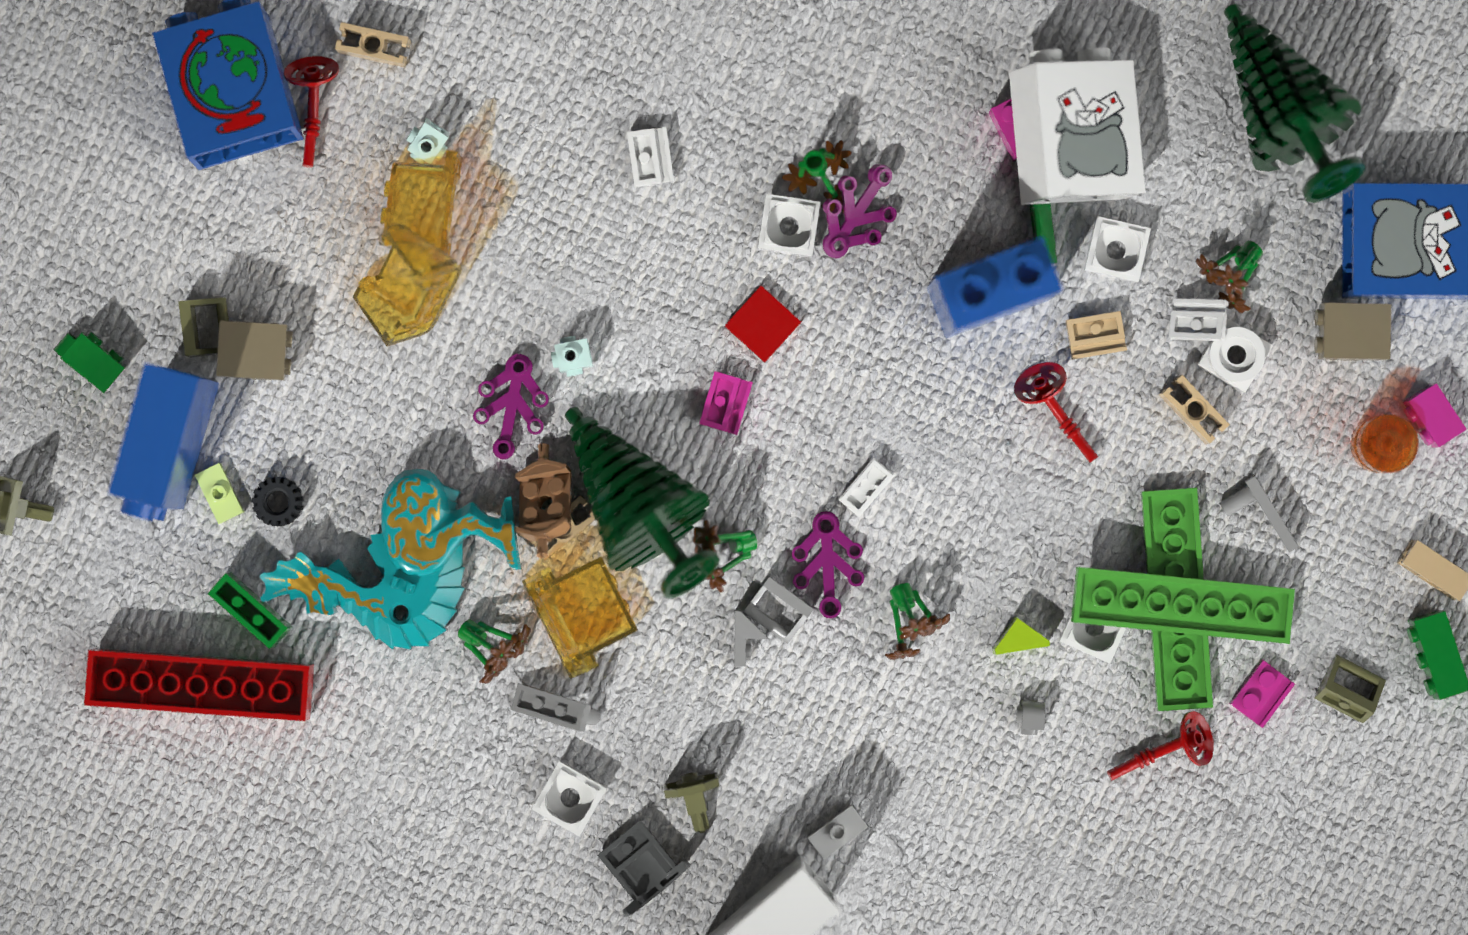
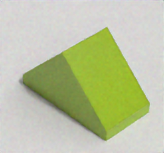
(1019, 637)

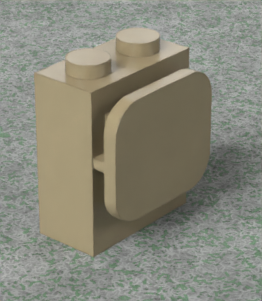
(1353, 331)
(253, 350)

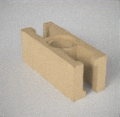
(368, 34)
(1206, 409)
(575, 529)
(1434, 570)

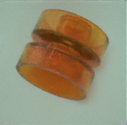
(1384, 444)

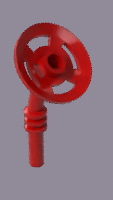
(312, 79)
(1045, 394)
(1187, 740)

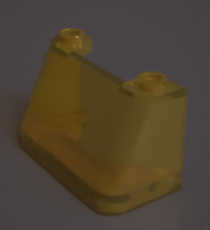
(409, 288)

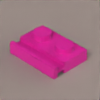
(725, 403)
(1262, 693)

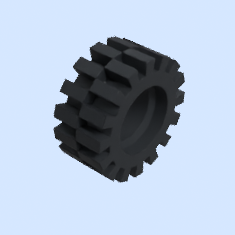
(261, 506)

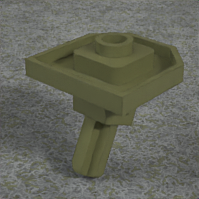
(15, 507)
(693, 789)

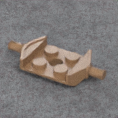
(540, 483)

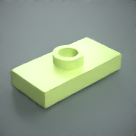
(219, 493)

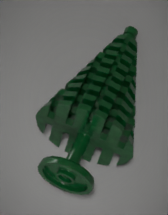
(1290, 107)
(639, 506)

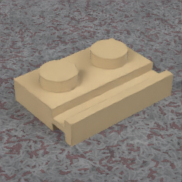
(1096, 335)

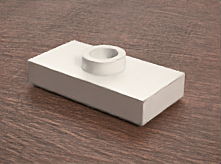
(866, 487)
(837, 832)

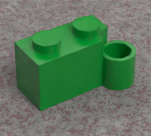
(91, 359)

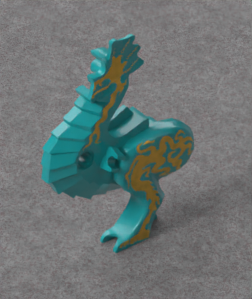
(416, 556)

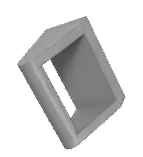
(786, 596)

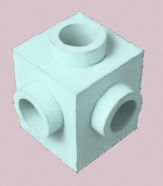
(429, 133)
(582, 360)

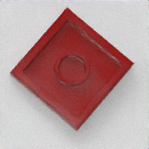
(762, 324)

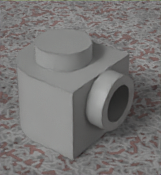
(1031, 717)

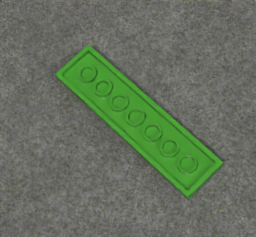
(1175, 550)
(1182, 605)

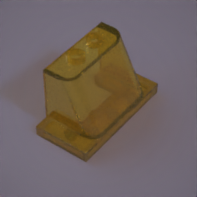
(424, 198)
(580, 613)

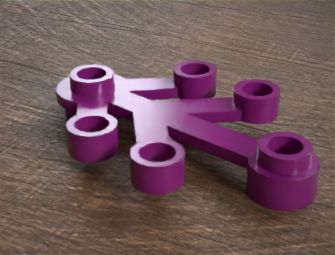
(855, 214)
(512, 401)
(827, 559)

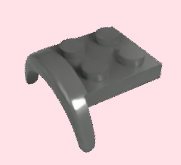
(641, 865)

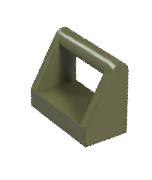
(190, 328)
(1345, 699)

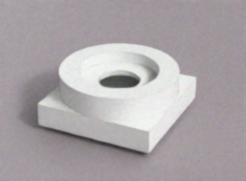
(779, 207)
(1133, 238)
(1237, 375)
(1098, 646)
(550, 803)

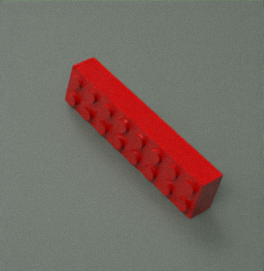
(199, 684)

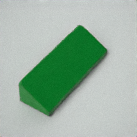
(1043, 227)

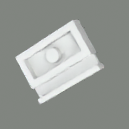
(650, 157)
(1198, 319)

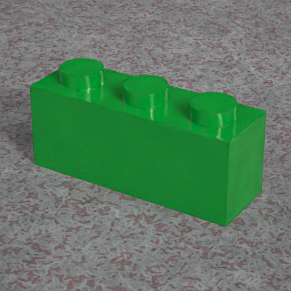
(250, 610)
(1438, 655)

